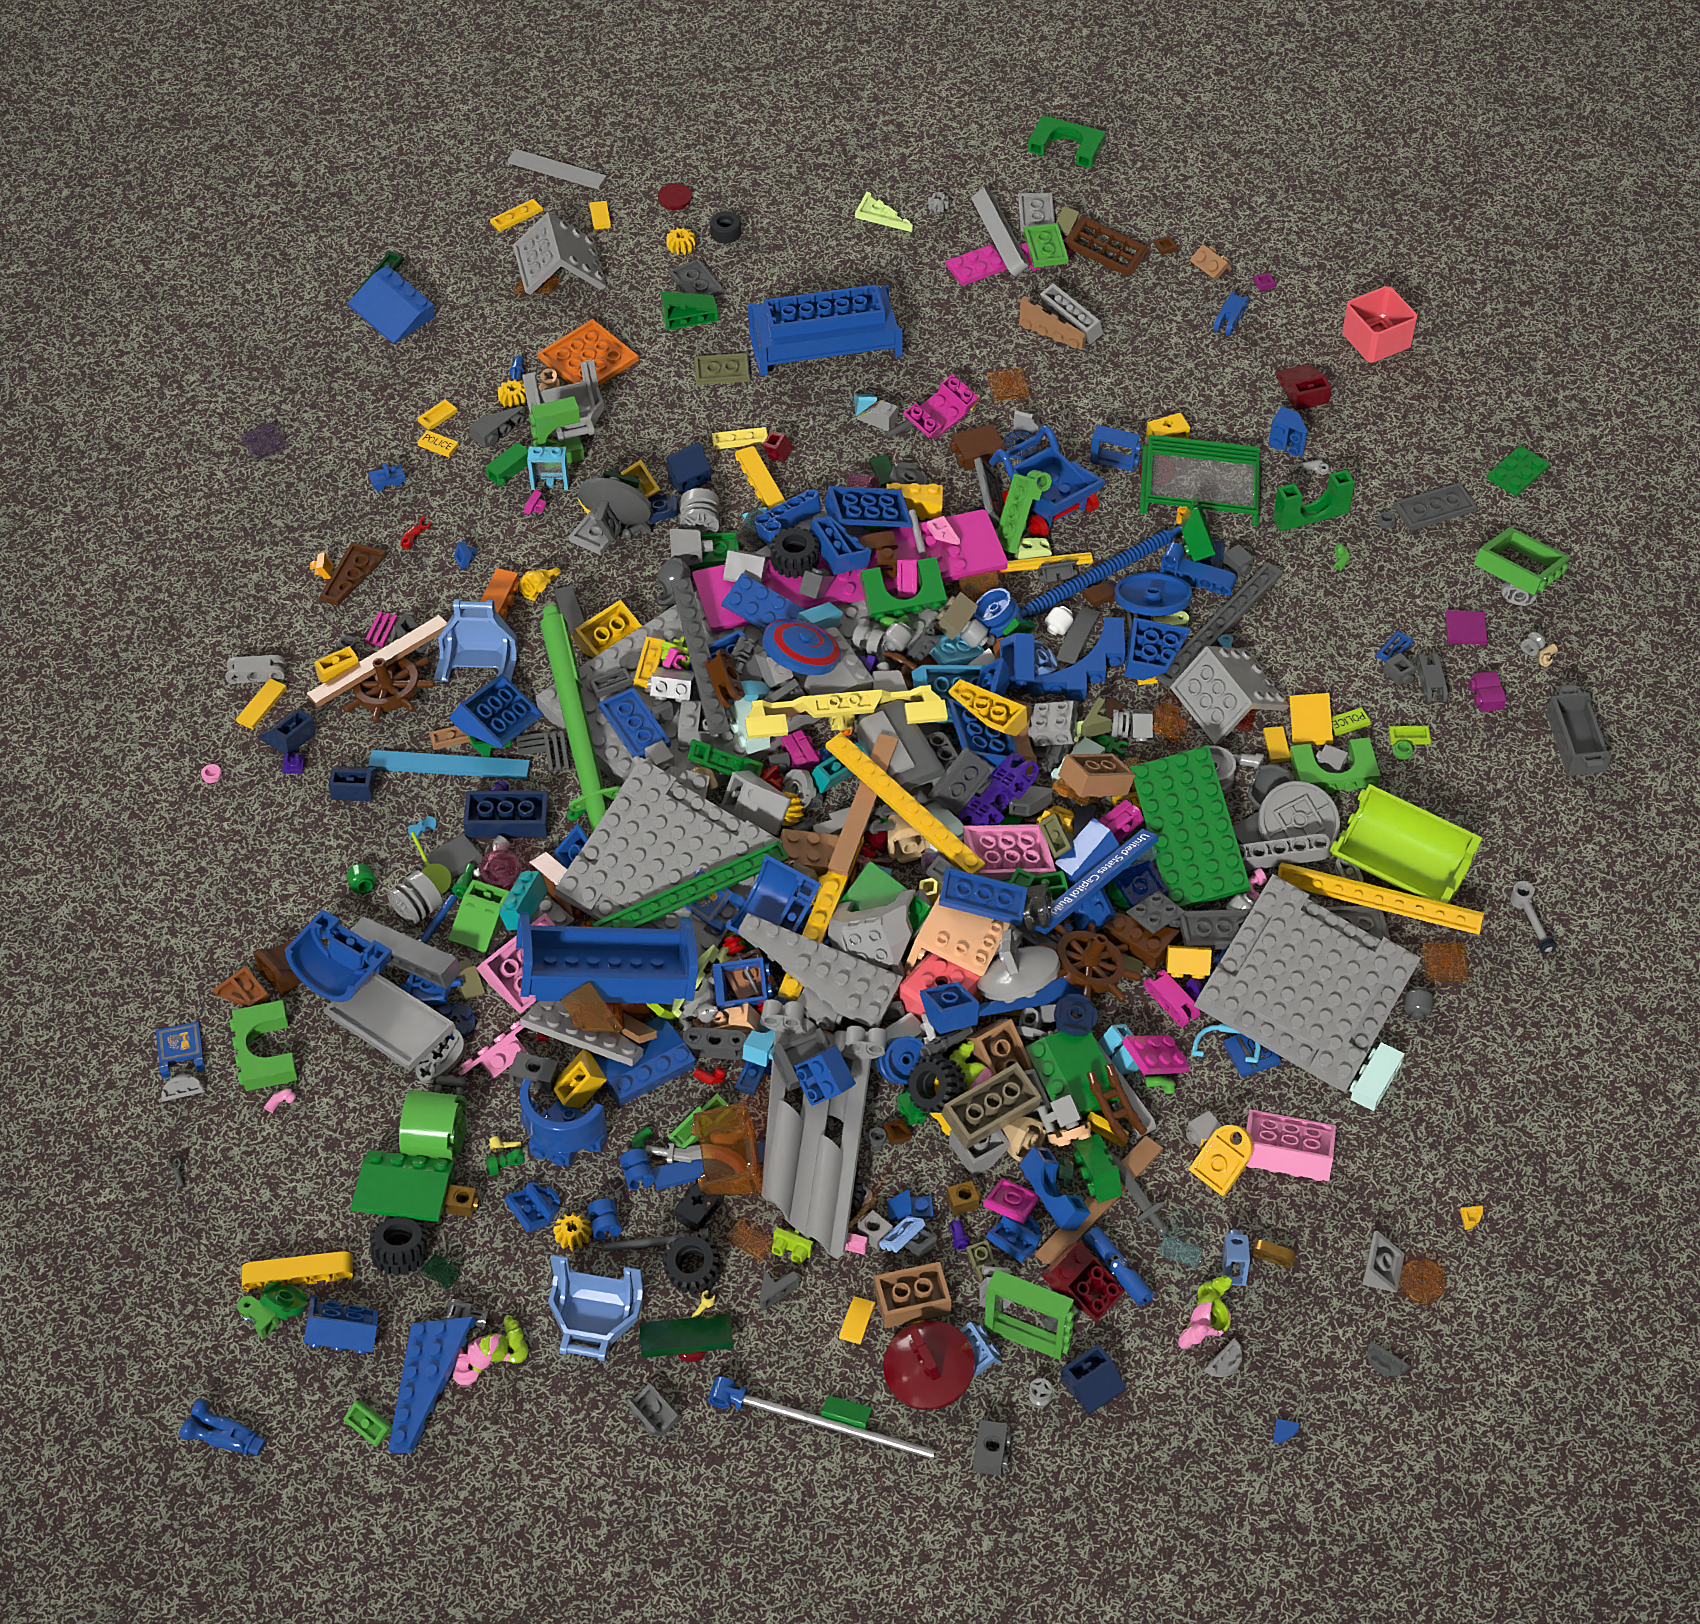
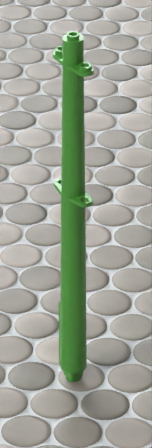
(568, 687)

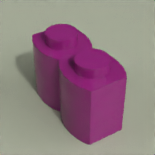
(1488, 691)

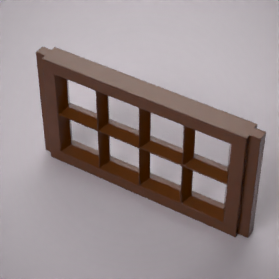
(1077, 231)

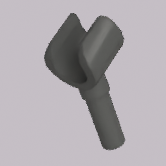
(176, 1171)

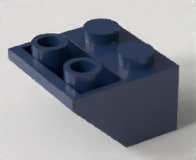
(688, 468)
(290, 732)
(352, 783)
(1092, 1379)

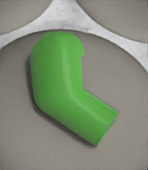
(1342, 556)
(887, 621)
(1156, 1081)

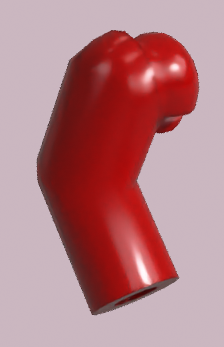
(710, 1078)

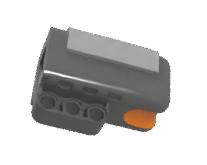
(918, 758)

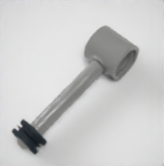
(1527, 890)

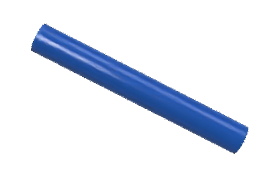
(438, 918)

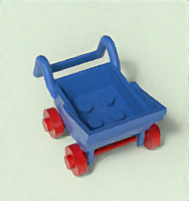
(1070, 486)

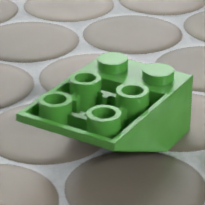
(478, 917)

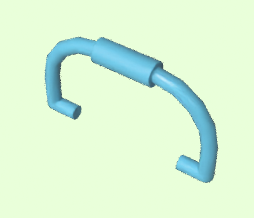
(1222, 1028)

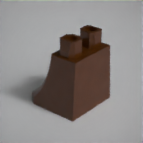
(275, 968)

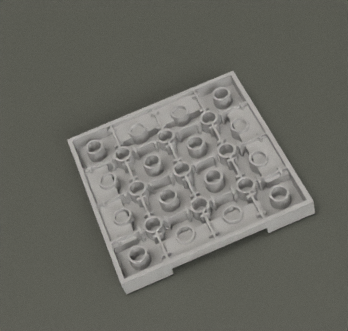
(655, 841)
(1307, 984)

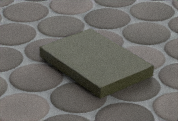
(721, 369)

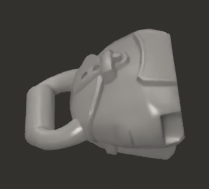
(1516, 595)

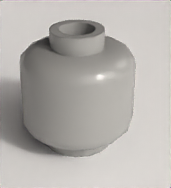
(974, 633)
(897, 636)
(1241, 901)

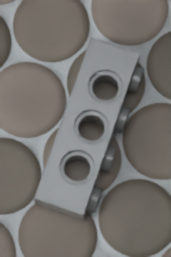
(1071, 312)

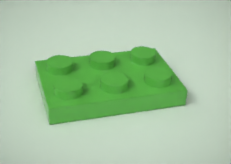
(1045, 245)

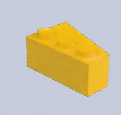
(922, 498)

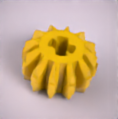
(680, 241)
(512, 393)
(794, 810)
(572, 1238)

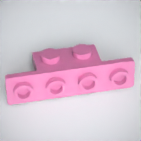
(498, 1056)

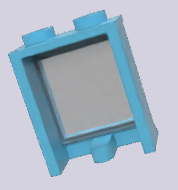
(548, 464)

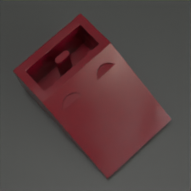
(1304, 386)
(1084, 1280)

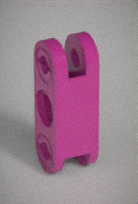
(1172, 998)

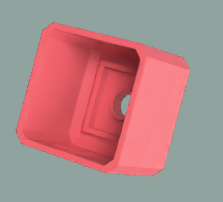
(1379, 324)
(926, 975)

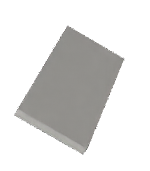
(392, 1021)

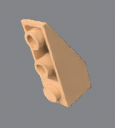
(739, 1018)

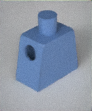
(1236, 1250)

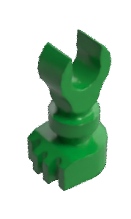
(512, 1158)

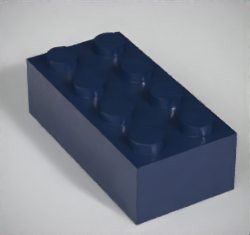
(506, 814)

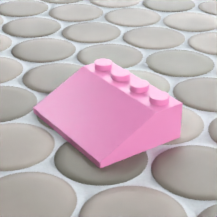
(1009, 847)
(504, 971)
(1289, 1146)

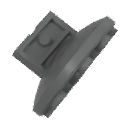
(614, 504)

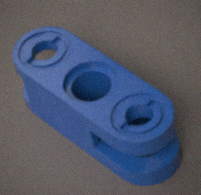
(1232, 311)

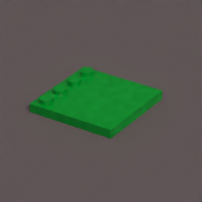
(878, 889)

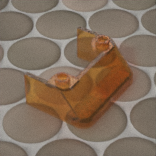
(591, 1011)

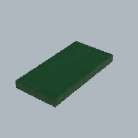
(686, 1335)

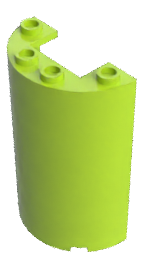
(1407, 846)

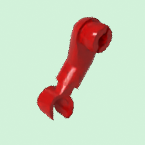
(409, 536)

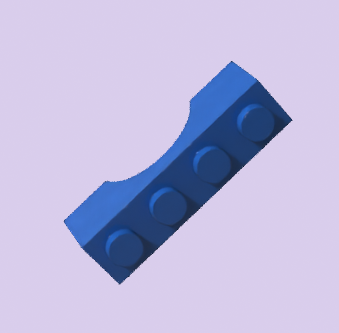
(1041, 1170)

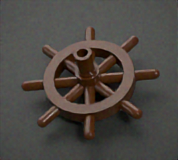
(387, 684)
(1091, 961)

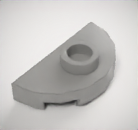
(181, 1086)
(1226, 1361)

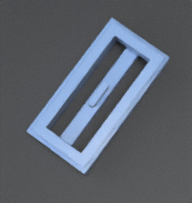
(902, 1233)

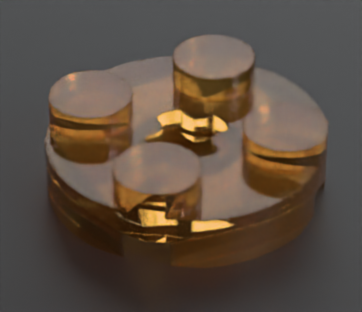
(1168, 722)
(1422, 1293)

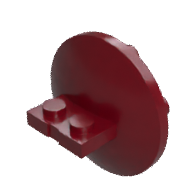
(929, 1365)

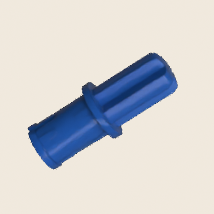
(516, 369)

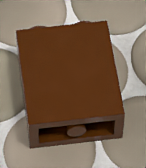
(975, 443)

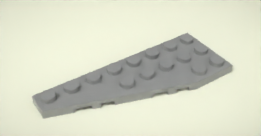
(841, 980)

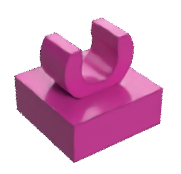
(535, 503)
(673, 657)

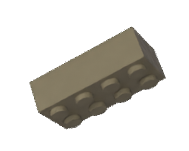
(991, 1105)

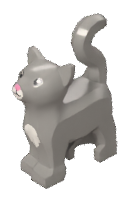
(701, 1007)

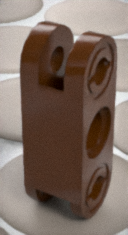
(724, 678)

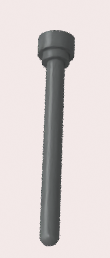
(648, 1242)

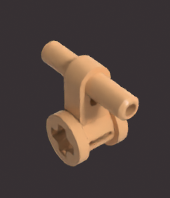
(550, 380)

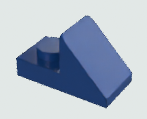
(904, 1205)

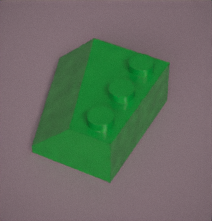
(1196, 532)

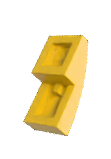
(857, 1320)

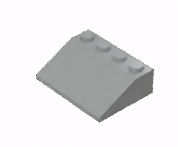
(847, 676)

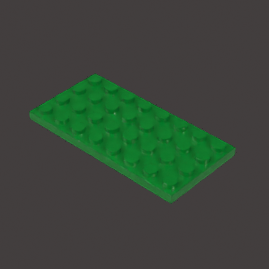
(1193, 827)

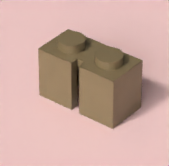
(956, 615)

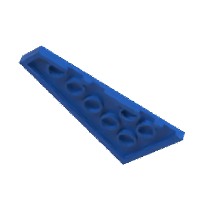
(425, 1372)

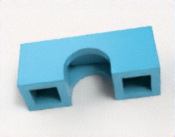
(759, 1046)

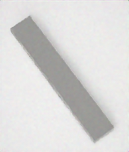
(557, 169)

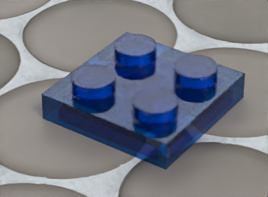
(1139, 883)

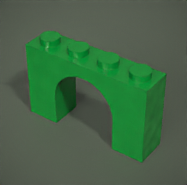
(1052, 129)
(1333, 503)
(882, 604)

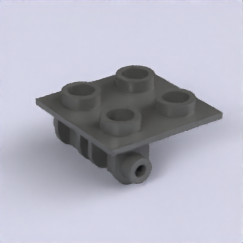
(745, 660)
(1156, 912)

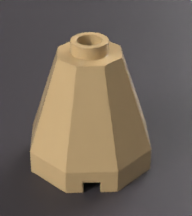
(905, 841)
(1024, 1133)

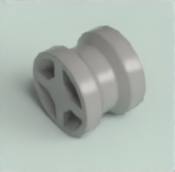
(1533, 643)
(1038, 1387)

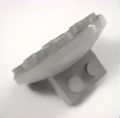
(1018, 971)

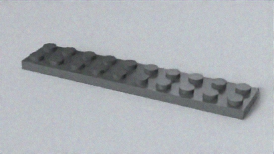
(1219, 927)

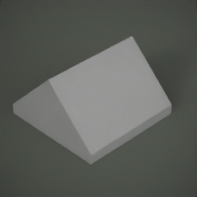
(745, 562)
(1383, 1264)

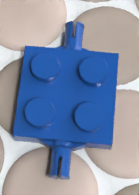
(427, 991)

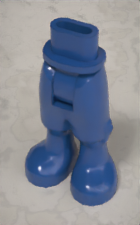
(228, 1433)

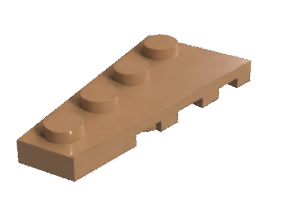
(1036, 319)

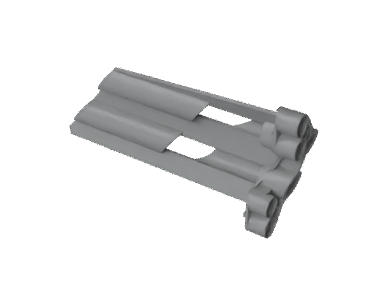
(803, 1167)

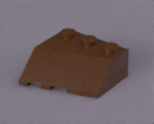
(1142, 943)

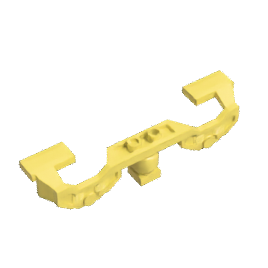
(769, 718)

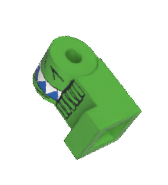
(261, 1316)

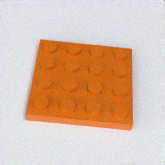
(585, 344)

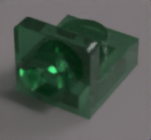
(1065, 1170)
(441, 1270)

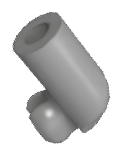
(1316, 465)

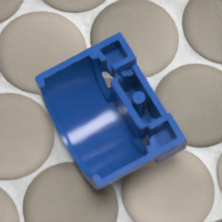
(774, 897)
(342, 966)
(559, 1139)

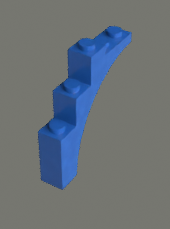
(1092, 668)

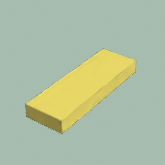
(739, 438)

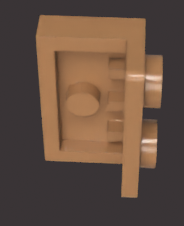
(1209, 262)

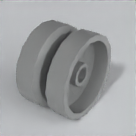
(1225, 767)

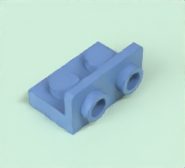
(984, 1352)

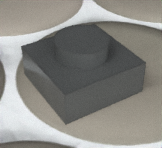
(781, 760)

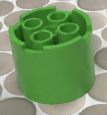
(432, 1125)

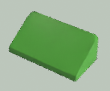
(368, 1422)

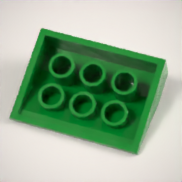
(1063, 1066)
(403, 1185)

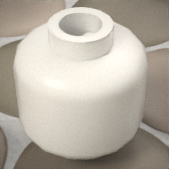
(1059, 620)

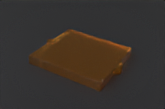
(862, 1212)

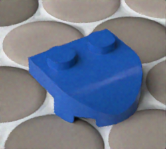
(534, 1206)
(1016, 1238)

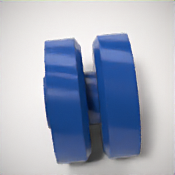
(997, 611)
(891, 1064)

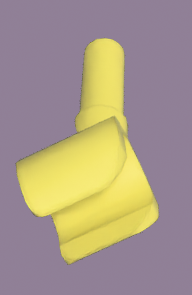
(495, 1142)
(704, 1303)

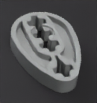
(442, 1065)

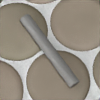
(917, 533)

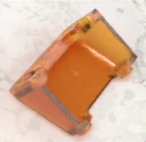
(728, 1151)

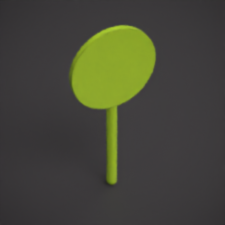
(436, 873)

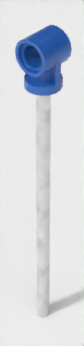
(725, 1392)

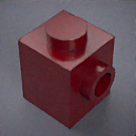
(777, 446)

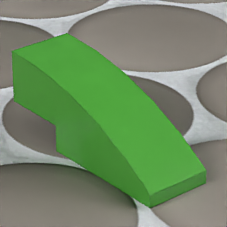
(683, 1135)

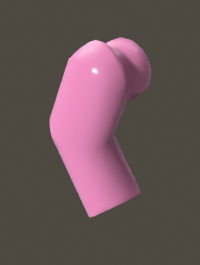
(278, 1097)

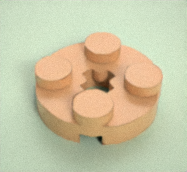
(1062, 1136)

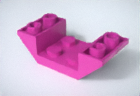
(943, 408)

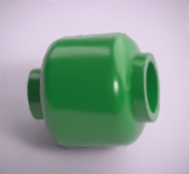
(361, 878)

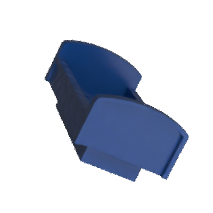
(823, 325)
(618, 962)

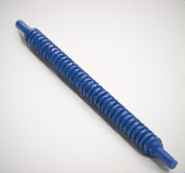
(1099, 572)

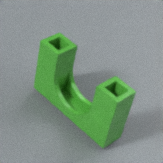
(551, 416)
(1360, 775)
(255, 1070)

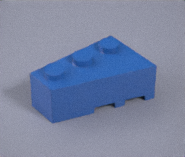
(838, 548)

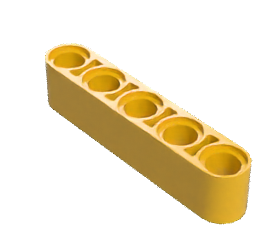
(759, 477)
(297, 1270)

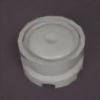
(1118, 722)

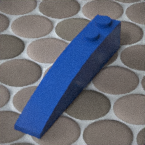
(1049, 994)

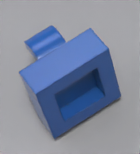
(464, 554)

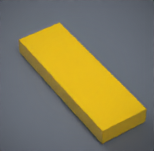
(516, 215)
(649, 661)
(261, 703)

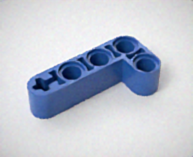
(787, 514)
(1196, 573)

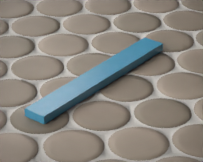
(449, 764)

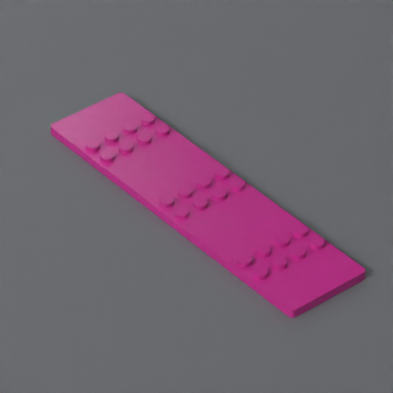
(976, 554)

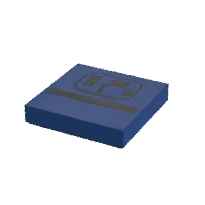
(1242, 1046)

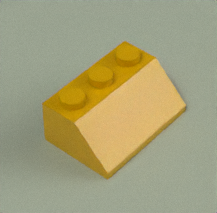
(605, 629)

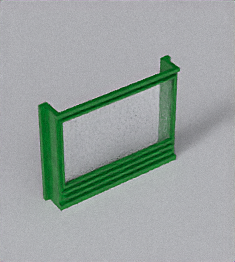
(1217, 472)

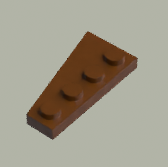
(351, 571)

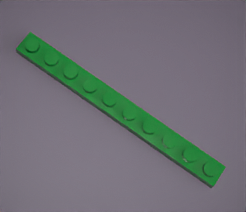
(693, 890)

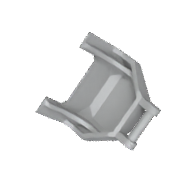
(585, 393)
(875, 933)

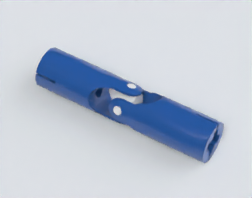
(1127, 1277)

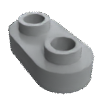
(1350, 873)

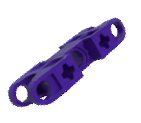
(1003, 787)

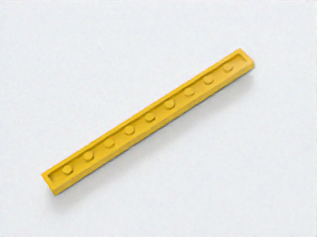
(904, 804)
(1382, 898)
(818, 921)

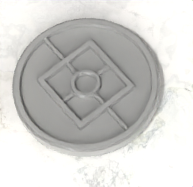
(1297, 811)

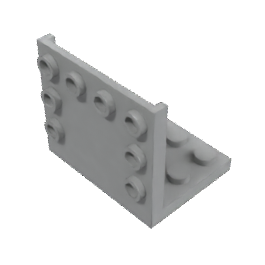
(553, 245)
(1223, 688)

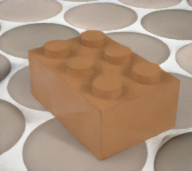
(1096, 775)
(809, 848)
(1000, 1047)
(912, 1294)

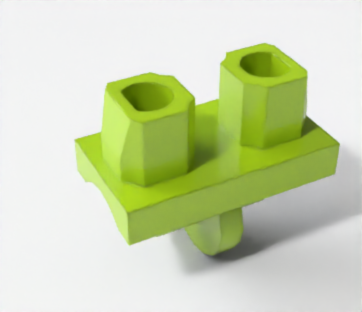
(680, 644)
(794, 1242)

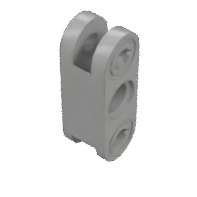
(255, 668)

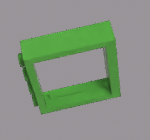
(1514, 574)
(1035, 1298)

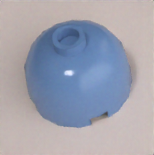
(1044, 660)

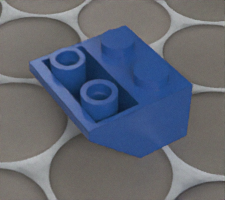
(1288, 428)
(824, 1075)

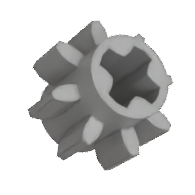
(938, 202)

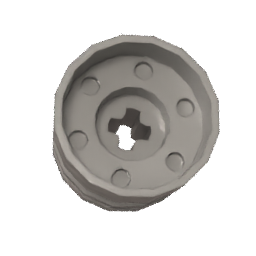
(700, 511)
(415, 897)

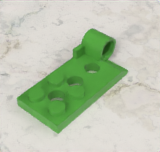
(1017, 507)

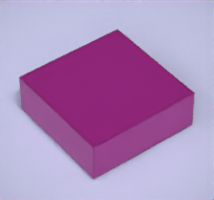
(1264, 281)

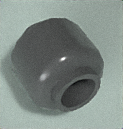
(1418, 1002)

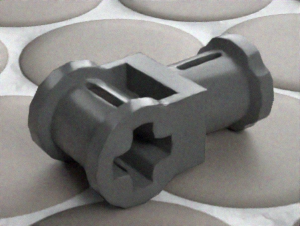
(465, 1310)

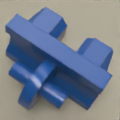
(387, 476)

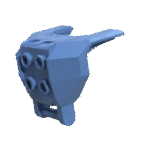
(476, 640)
(593, 1307)

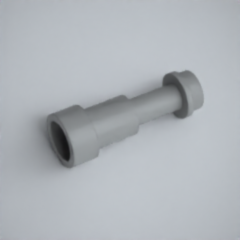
(1250, 760)

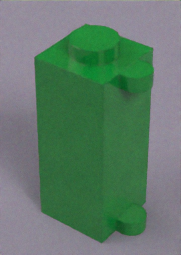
(507, 464)

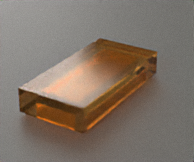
(750, 1241)

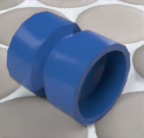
(637, 1167)
(604, 1218)

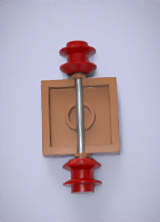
(744, 982)

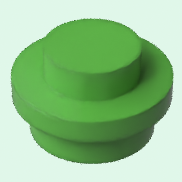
(1402, 750)

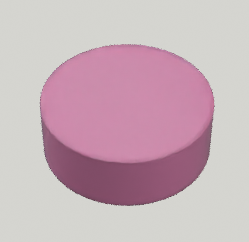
(211, 773)

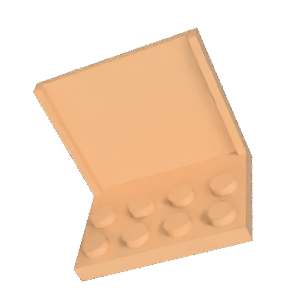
(959, 938)

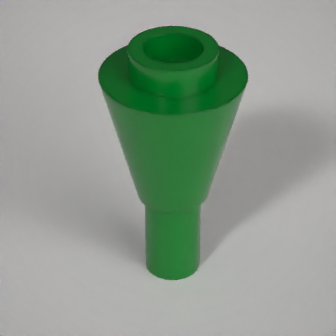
(463, 882)

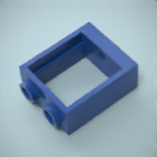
(1112, 458)
(1019, 657)
(721, 987)

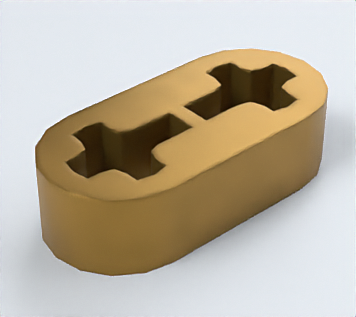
(1273, 1253)

